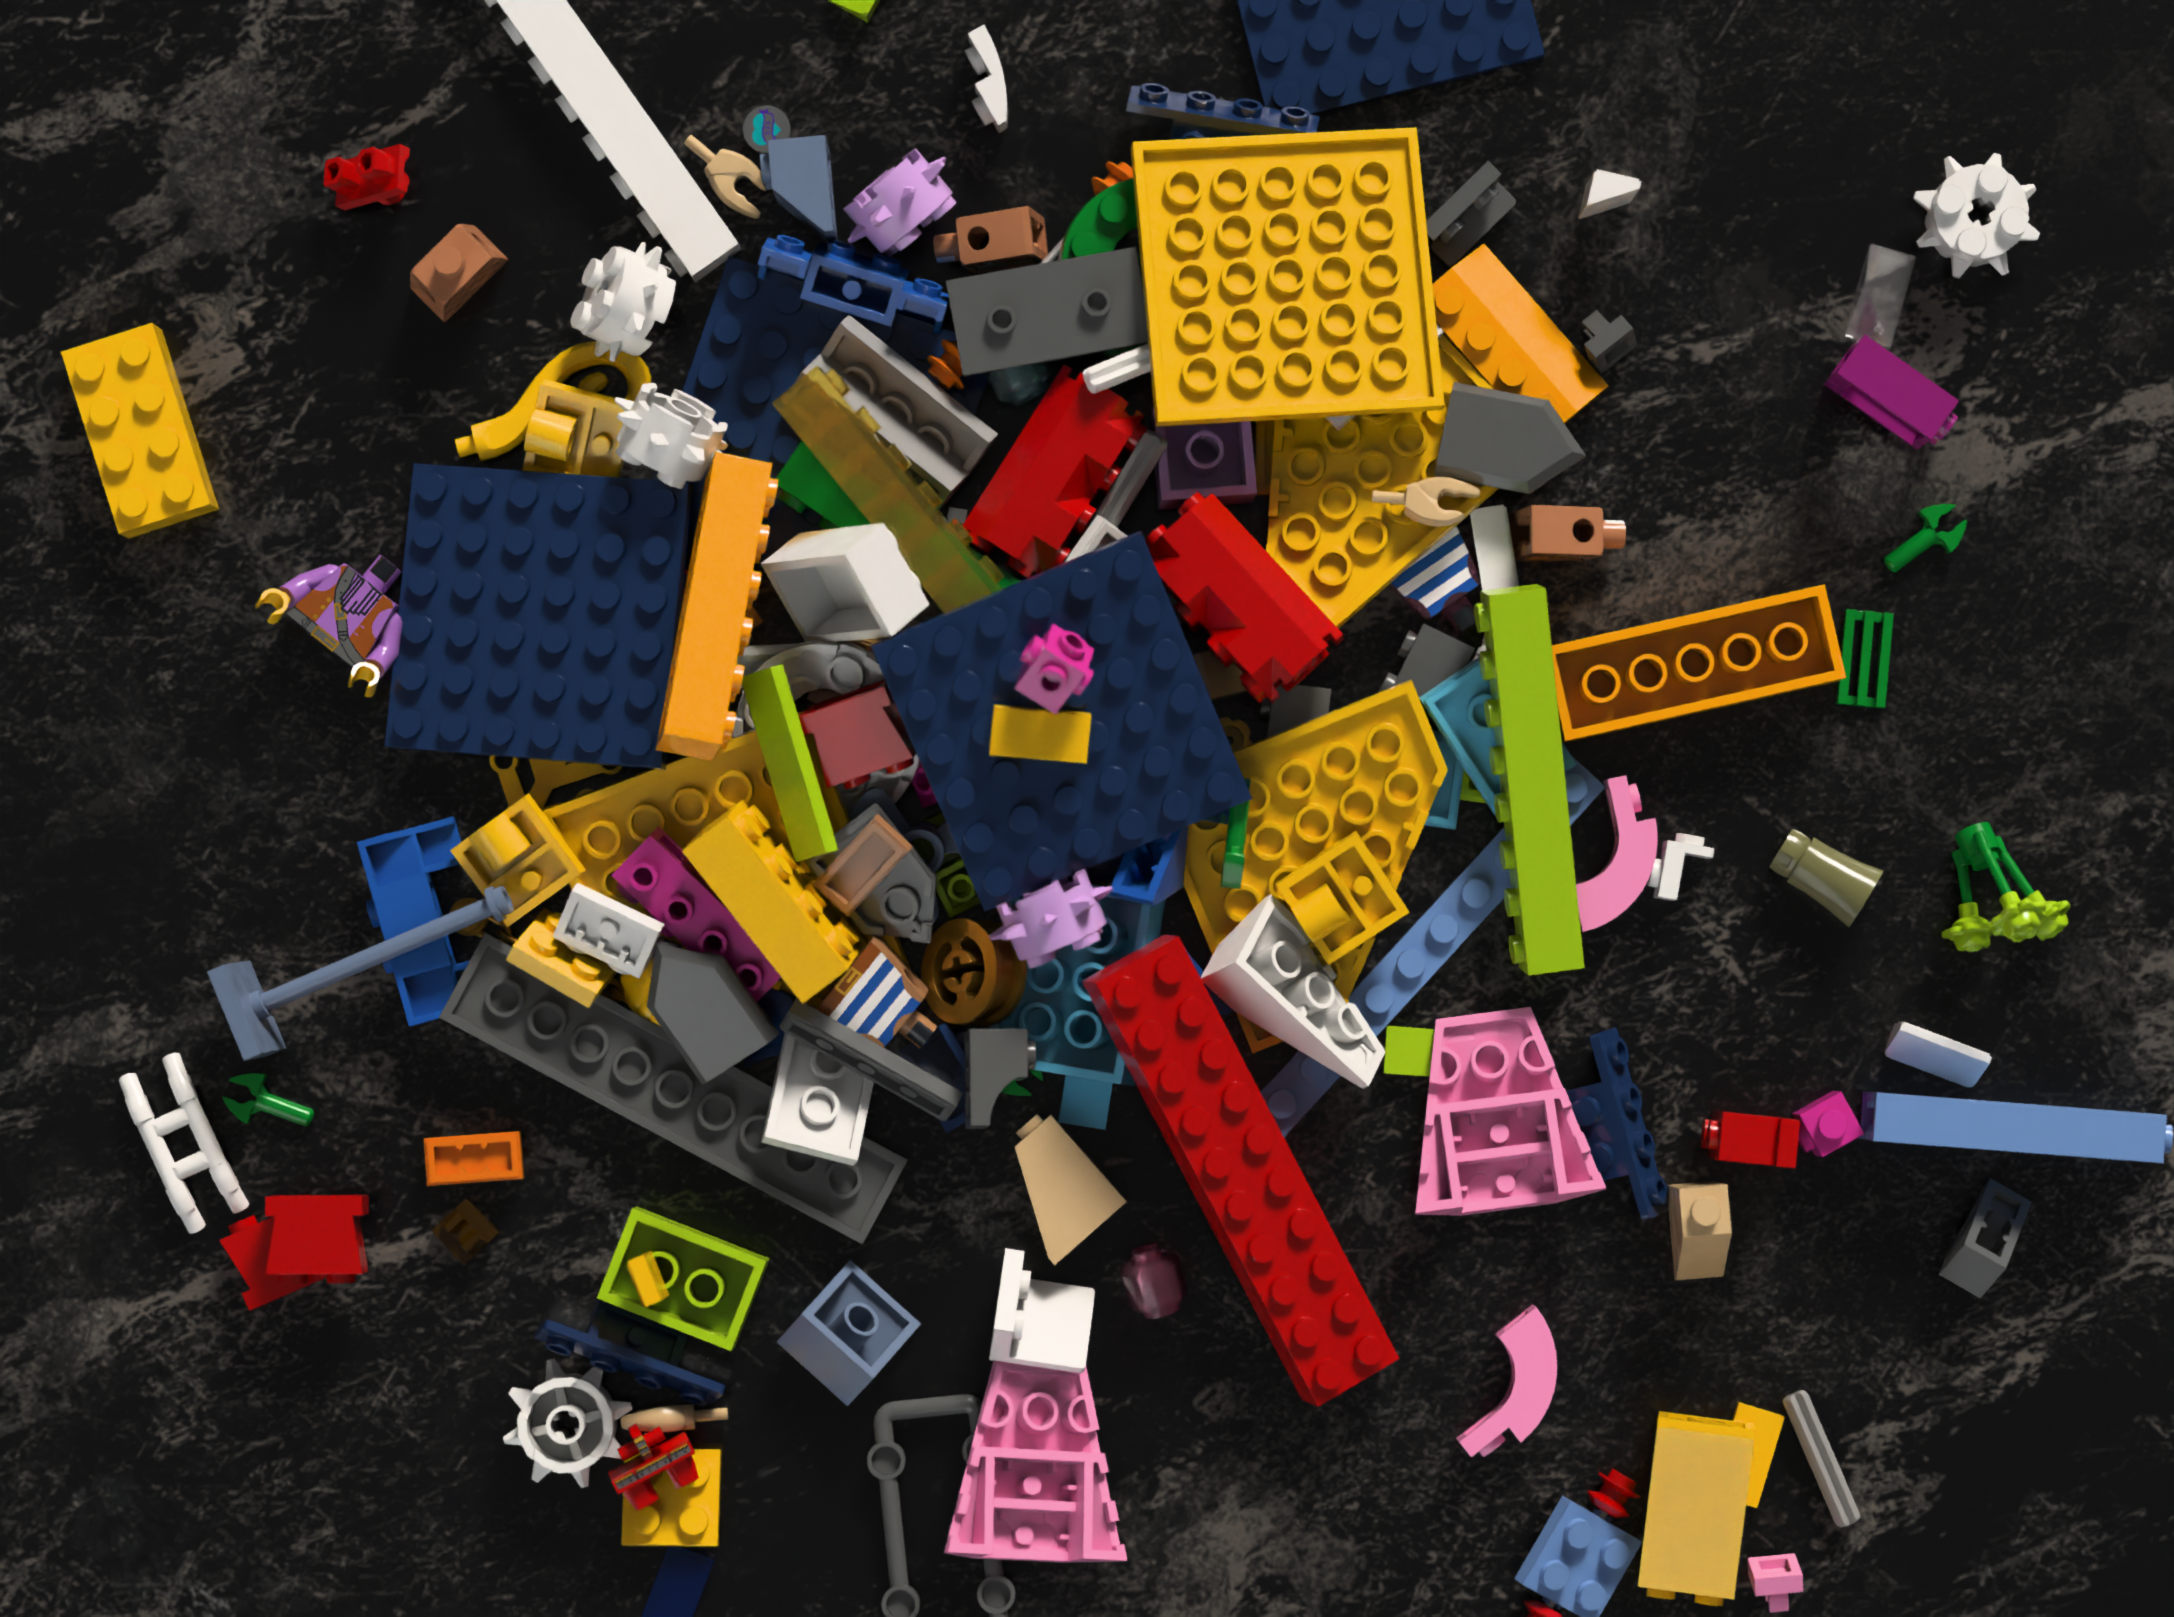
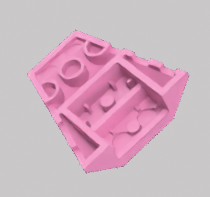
(1498, 1121)
(1036, 1473)

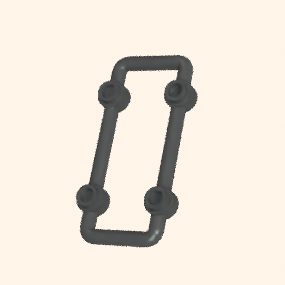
(886, 1462)

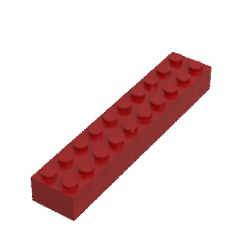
(1240, 1169)

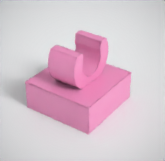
(1775, 1578)

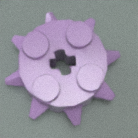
(900, 201)
(1053, 919)

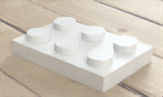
(816, 1104)

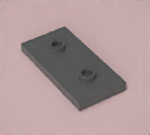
(1048, 311)

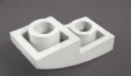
(991, 91)

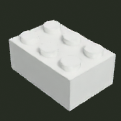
(845, 583)

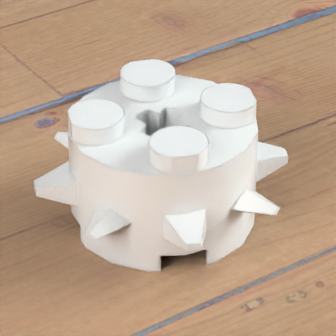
(1969, 242)
(624, 300)
(669, 434)
(554, 1447)

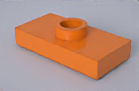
(474, 1158)

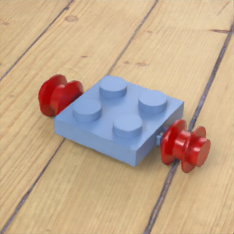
(1581, 1553)

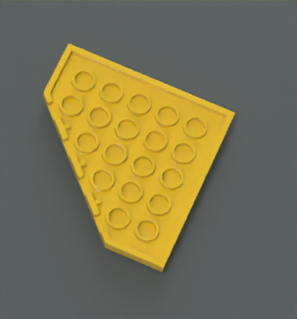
(1322, 489)
(1310, 787)
(682, 801)

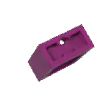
(1893, 393)

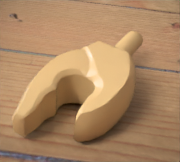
(724, 171)
(1423, 496)
(672, 1417)

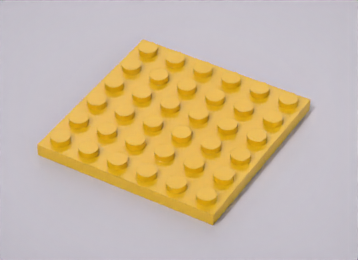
(1286, 276)

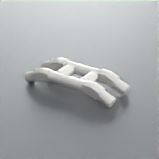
(210, 1152)

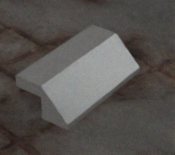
(914, 412)

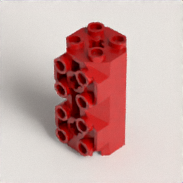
(1054, 475)
(1240, 598)

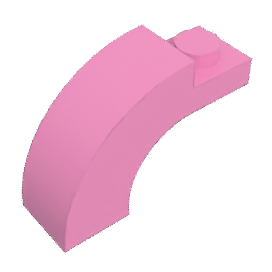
(1630, 862)
(1530, 1387)

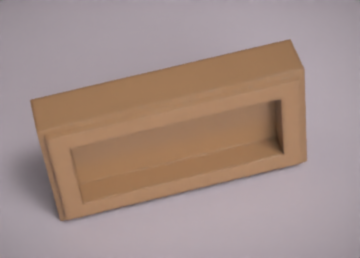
(862, 865)

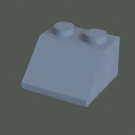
(802, 181)
(848, 1333)

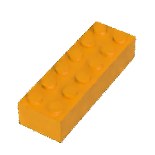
(714, 606)
(1696, 663)

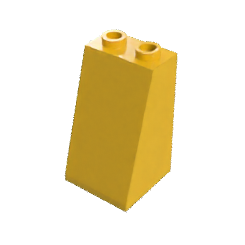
(1696, 1507)

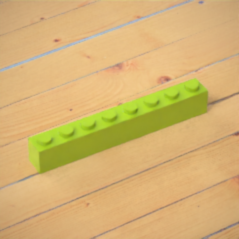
(1531, 779)

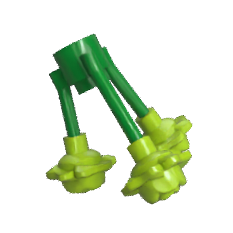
(2018, 918)

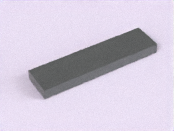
(871, 1060)

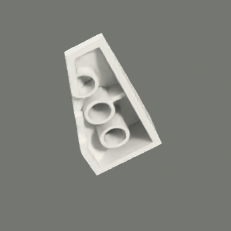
(1280, 985)

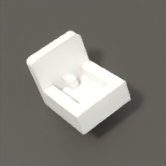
(1668, 869)

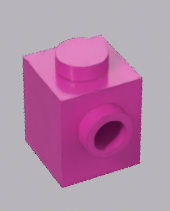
(1827, 1124)

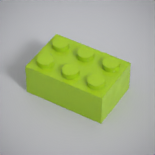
(706, 1278)

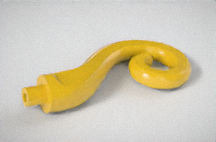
(509, 430)

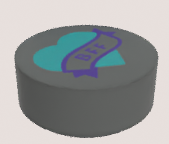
(763, 125)

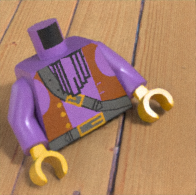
(345, 615)

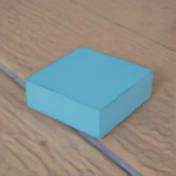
(1085, 1102)

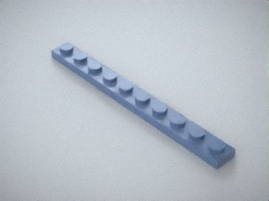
(1415, 959)

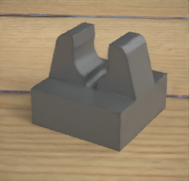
(1607, 340)

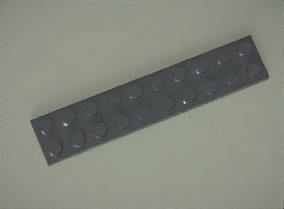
(645, 1078)

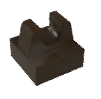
(465, 1231)

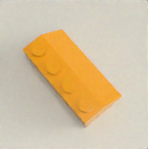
(1511, 336)

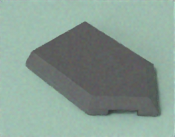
(1504, 440)
(902, 901)
(705, 1009)

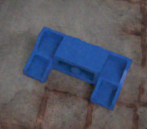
(855, 283)
(405, 898)

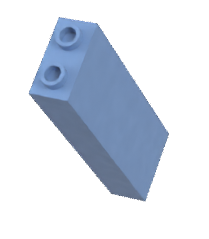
(2015, 1127)

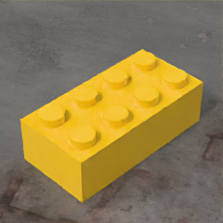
(139, 430)
(773, 900)

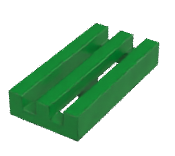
(1883, 660)

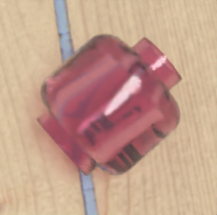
(1154, 1281)

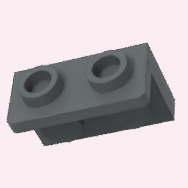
(1468, 215)

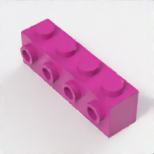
(680, 898)

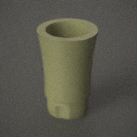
(1826, 875)

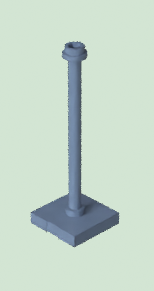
(251, 1009)

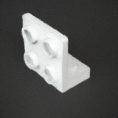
(608, 931)
(1040, 1320)

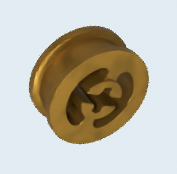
(976, 995)

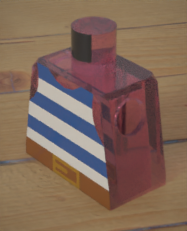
(1441, 582)

